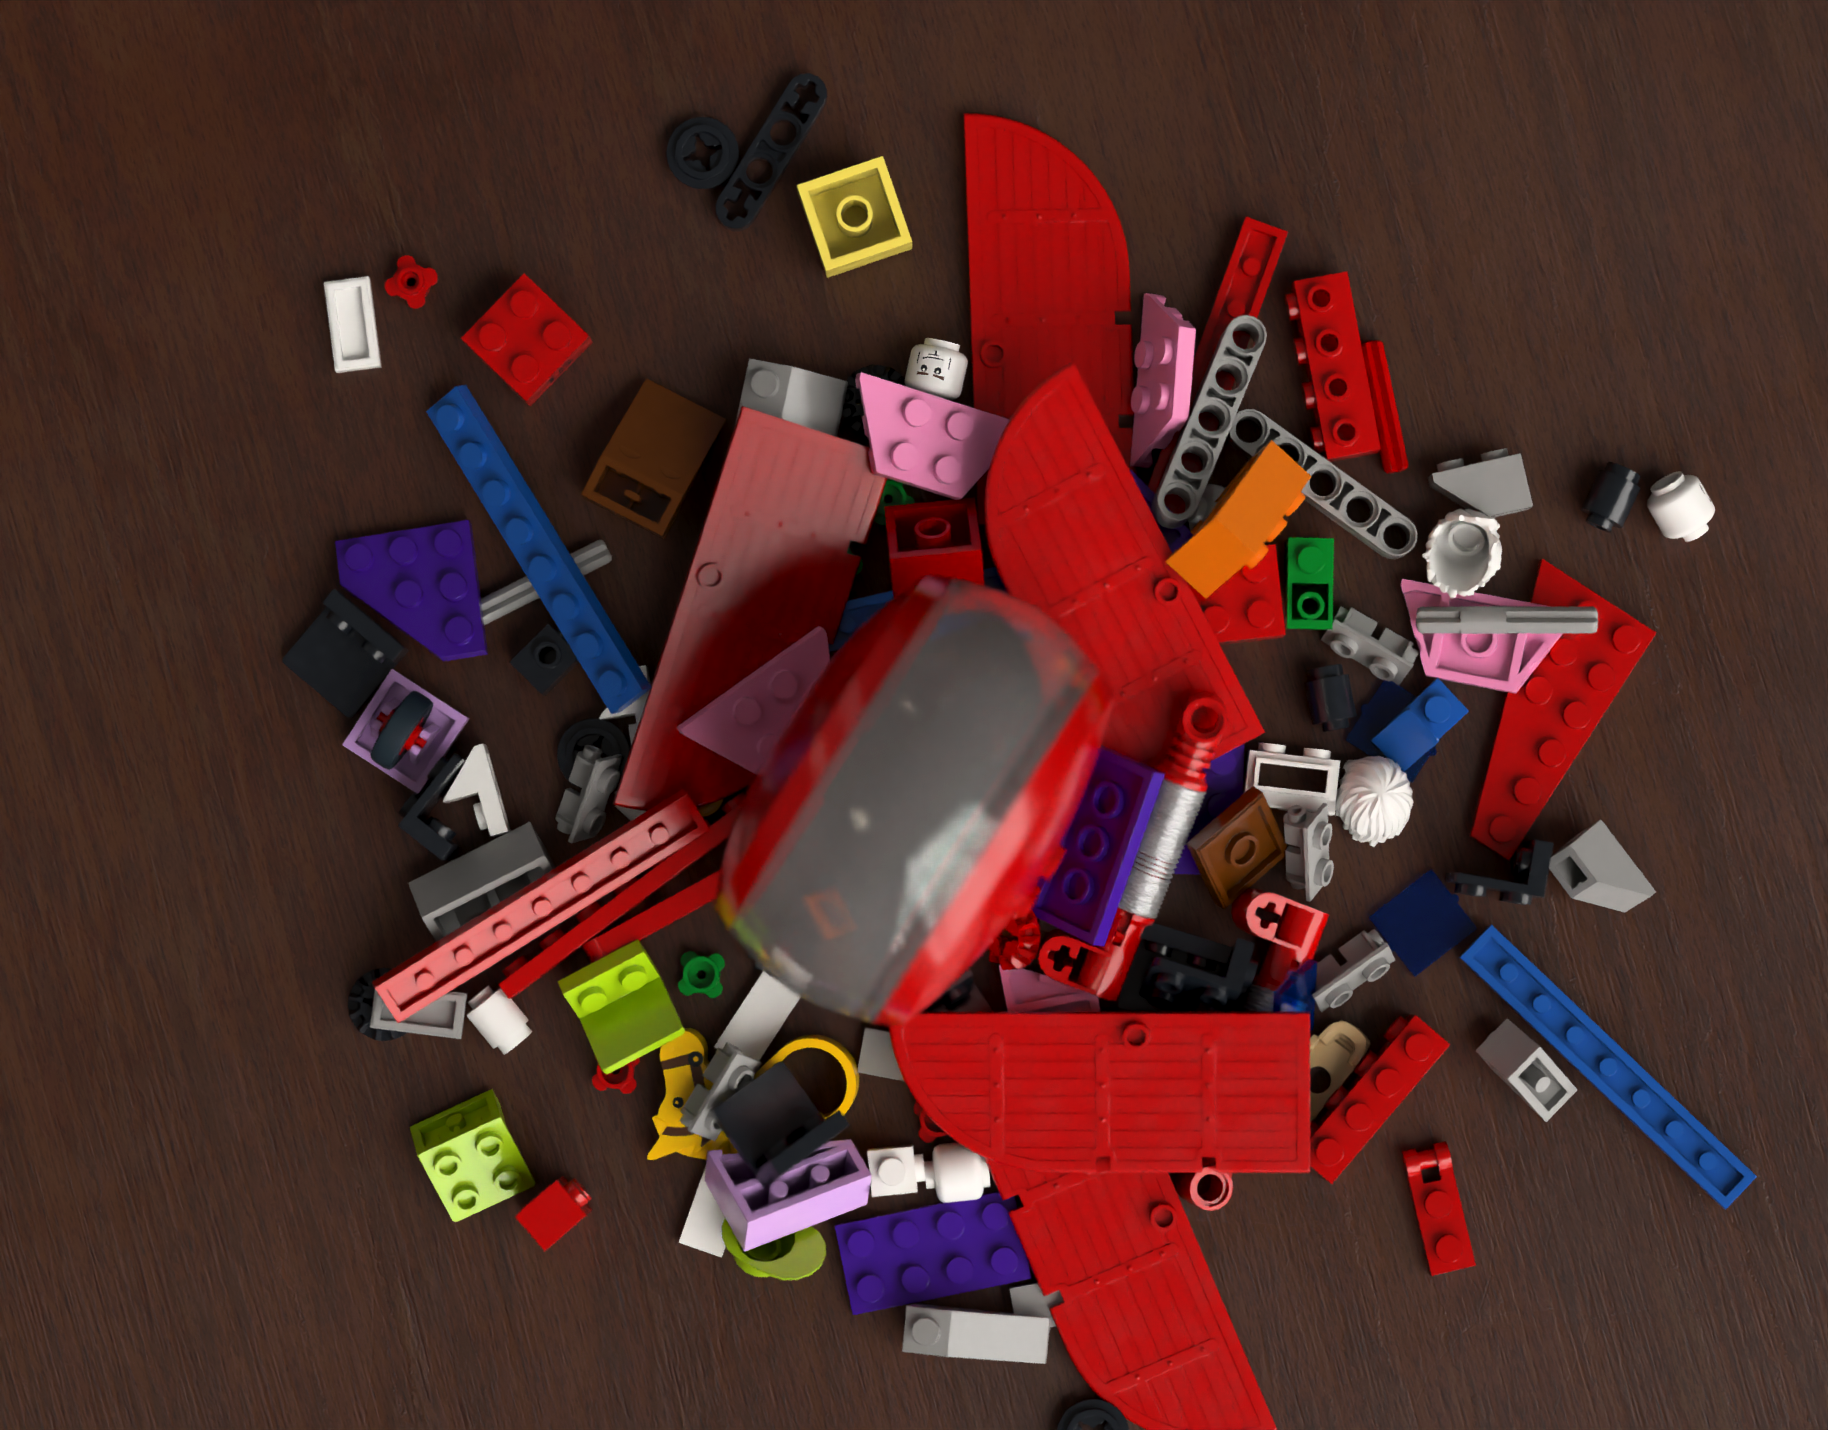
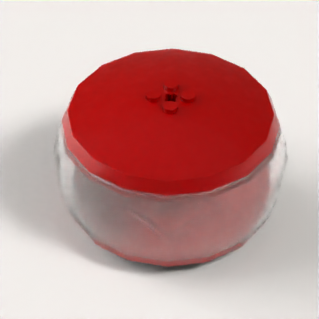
(914, 800)

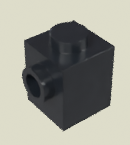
(545, 659)

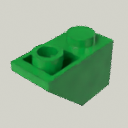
(1308, 583)

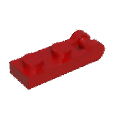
(1438, 1210)

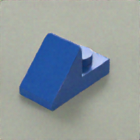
(1420, 725)

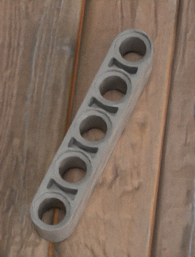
(1224, 406)
(1344, 487)

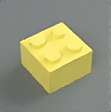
(854, 216)

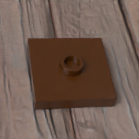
(1237, 847)

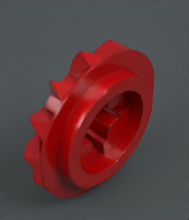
(1018, 952)

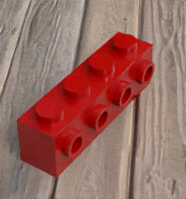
(1334, 367)
(1373, 1095)

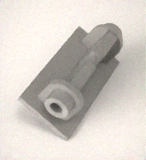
(1386, 658)
(584, 812)
(1310, 864)
(1366, 961)
(729, 1073)

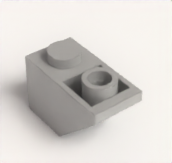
(1492, 486)
(1599, 870)

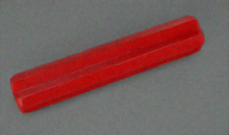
(1387, 420)

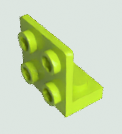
(622, 1006)
(471, 1156)

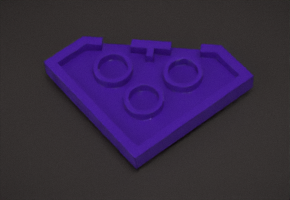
(421, 585)

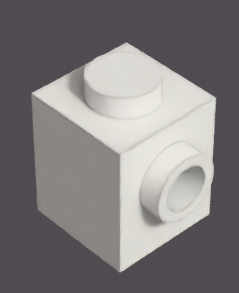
(895, 1170)

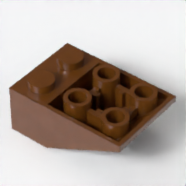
(653, 459)

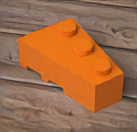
(1242, 520)

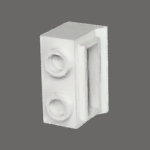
(1285, 798)

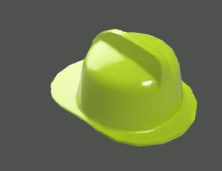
(784, 1258)

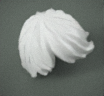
(1463, 552)
(1374, 799)

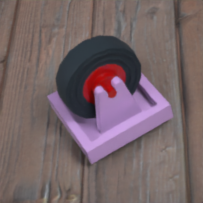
(405, 731)

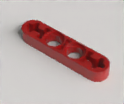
(654, 918)

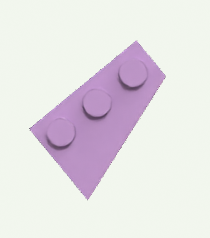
(812, 1191)

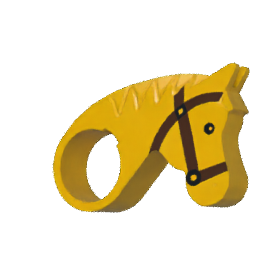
(683, 1066)

